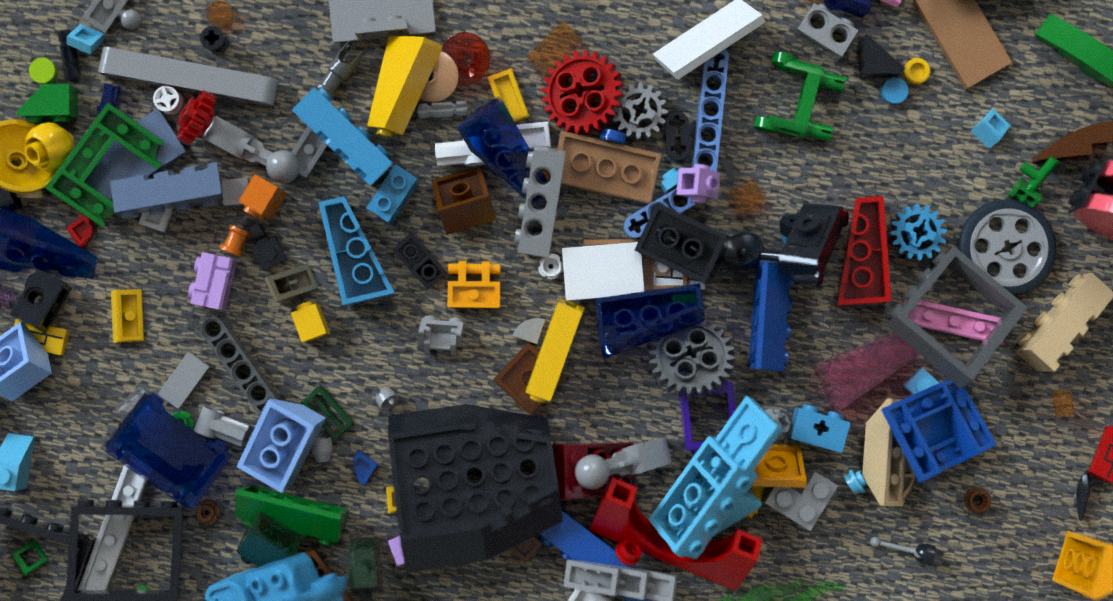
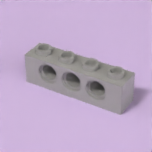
(540, 242)

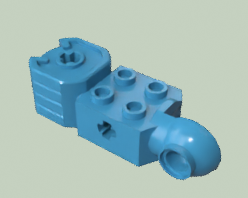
(279, 581)

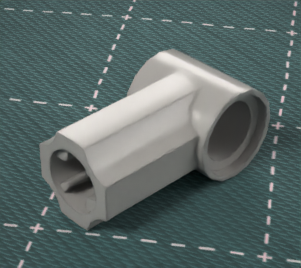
(217, 424)

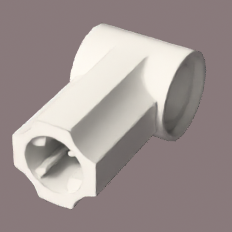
(455, 154)

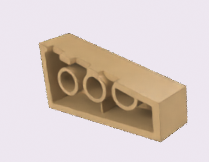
(1064, 322)

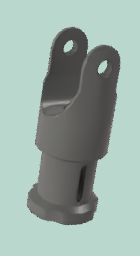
(339, 71)

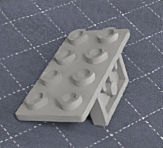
(380, 19)

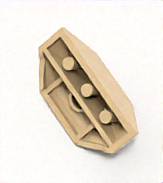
(884, 462)

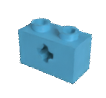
(831, 438)

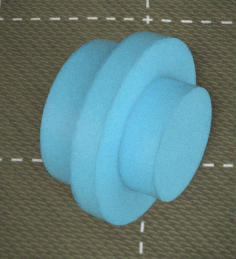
(856, 481)

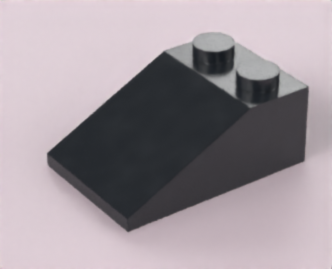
(683, 244)

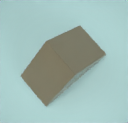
(291, 284)

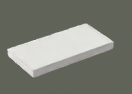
(708, 38)

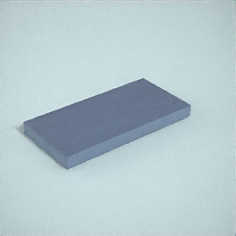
(123, 163)

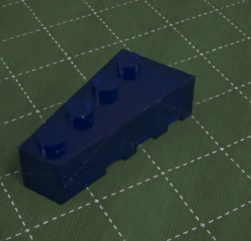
(646, 316)

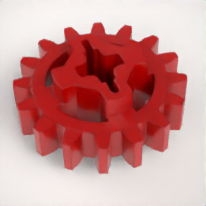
(196, 117)

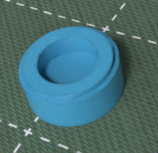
(894, 91)

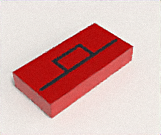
(1102, 462)

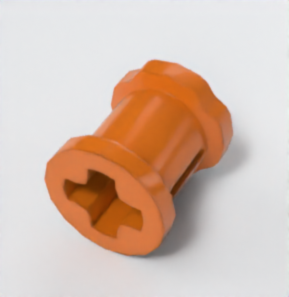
(235, 240)

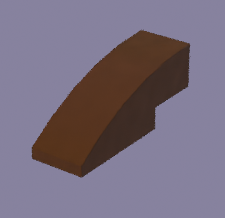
(1078, 143)

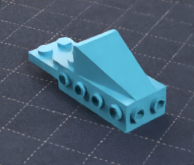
(716, 482)

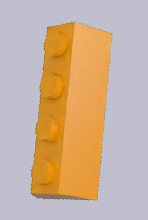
(1085, 566)

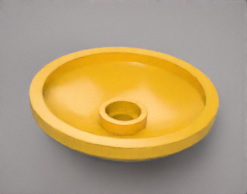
(27, 176)

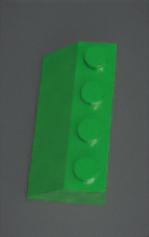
(294, 512)

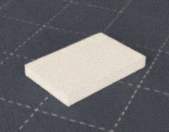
(602, 271)

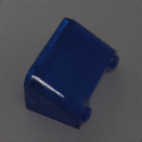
(166, 451)

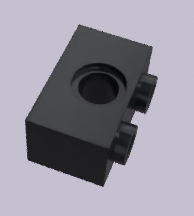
(43, 314)

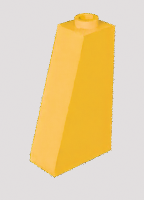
(401, 82)
(554, 350)

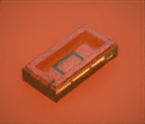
(553, 48)

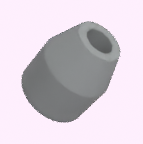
(322, 449)

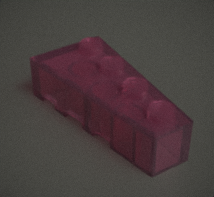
(860, 368)

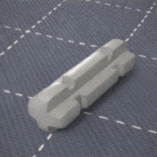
(442, 109)

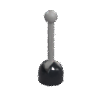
(923, 553)

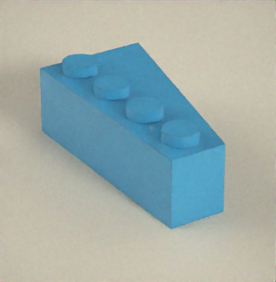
(342, 136)
(353, 260)

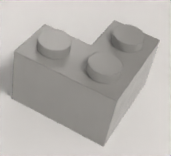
(804, 504)

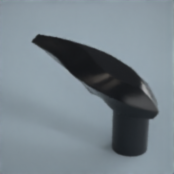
(1083, 492)

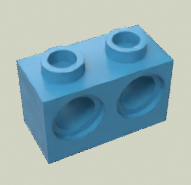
(393, 194)

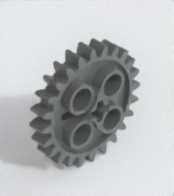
(692, 359)

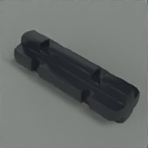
(69, 57)

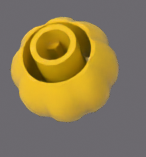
(48, 146)

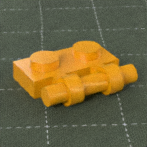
(473, 293)

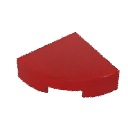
(81, 230)

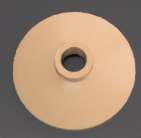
(444, 80)

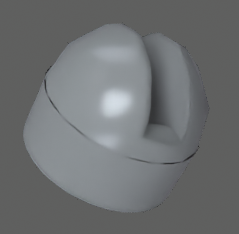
(386, 399)

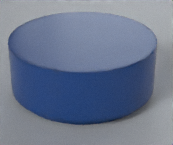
(613, 136)

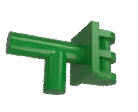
(1037, 178)

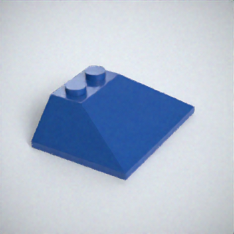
(938, 428)

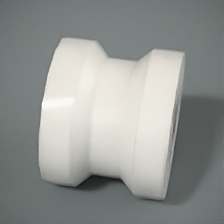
(163, 97)

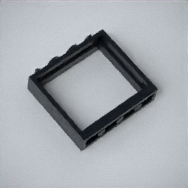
(115, 507)
(54, 532)

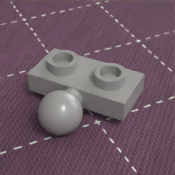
(103, 13)

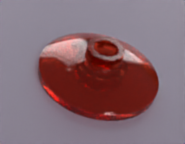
(468, 43)

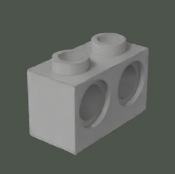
(822, 38)

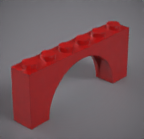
(721, 562)

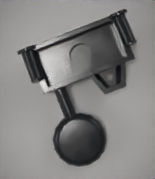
(806, 250)

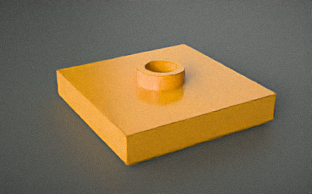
(781, 467)

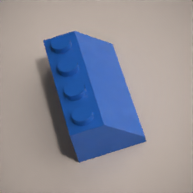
(769, 318)

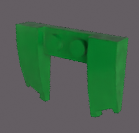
(70, 179)

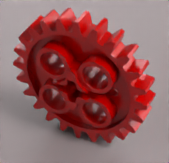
(580, 69)

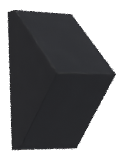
(875, 61)

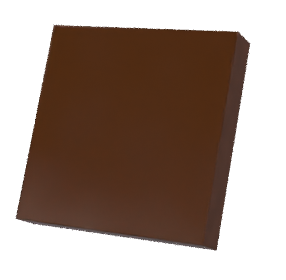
(518, 372)

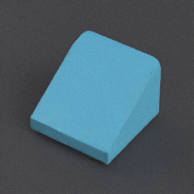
(991, 128)

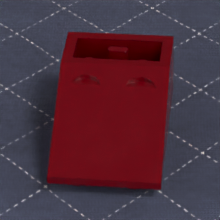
(569, 454)

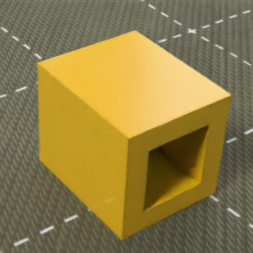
(310, 322)

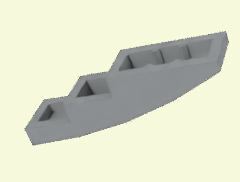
(620, 580)

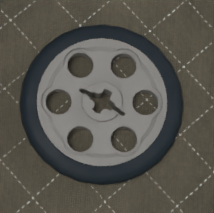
(1038, 231)

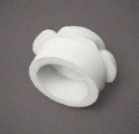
(552, 273)

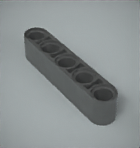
(234, 364)

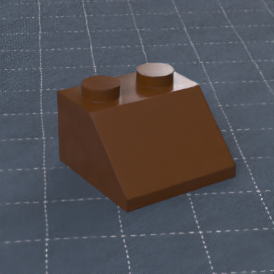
(463, 200)

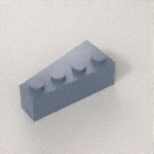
(167, 191)

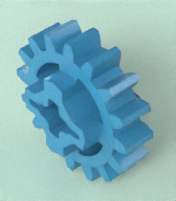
(928, 236)

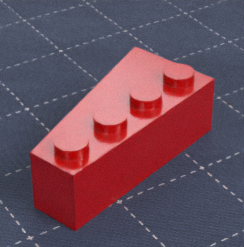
(865, 262)

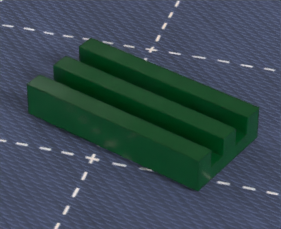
(343, 428)

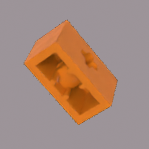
(262, 198)

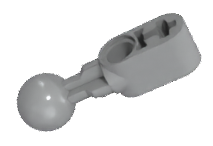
(281, 165)
(594, 471)

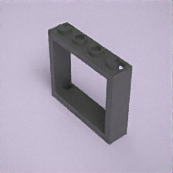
(929, 347)

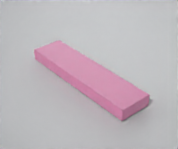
(952, 320)

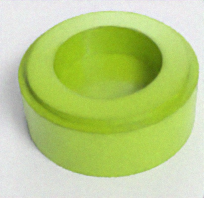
(43, 71)

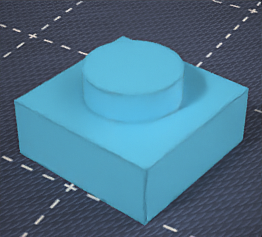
(85, 39)
(670, 180)
(919, 381)

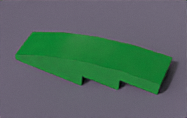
(1078, 48)

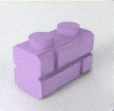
(212, 281)

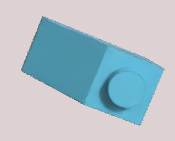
(15, 461)

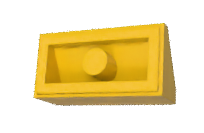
(127, 316)

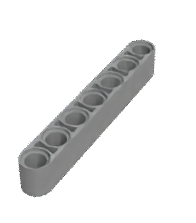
(188, 76)

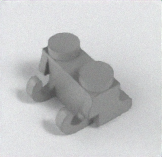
(441, 334)

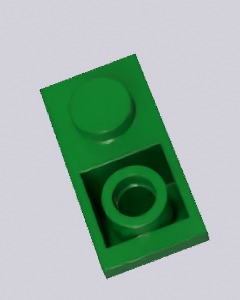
(51, 102)

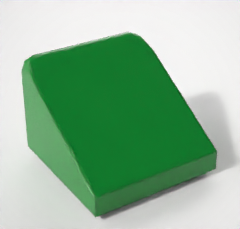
(25, 571)

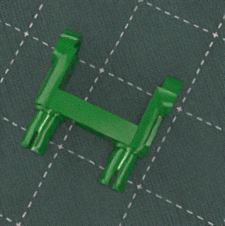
(813, 79)

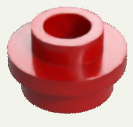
(628, 552)

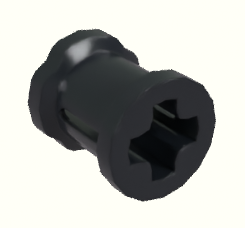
(208, 35)

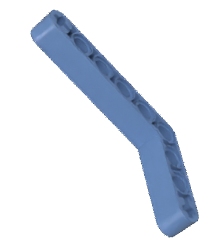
(701, 147)

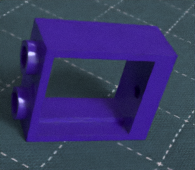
(726, 388)

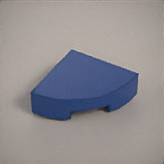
(364, 467)

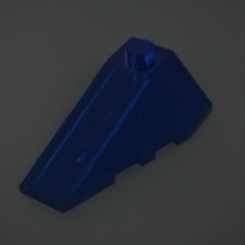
(499, 144)
(34, 246)

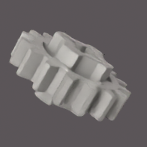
(650, 117)

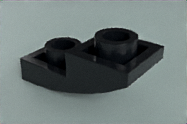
(419, 260)

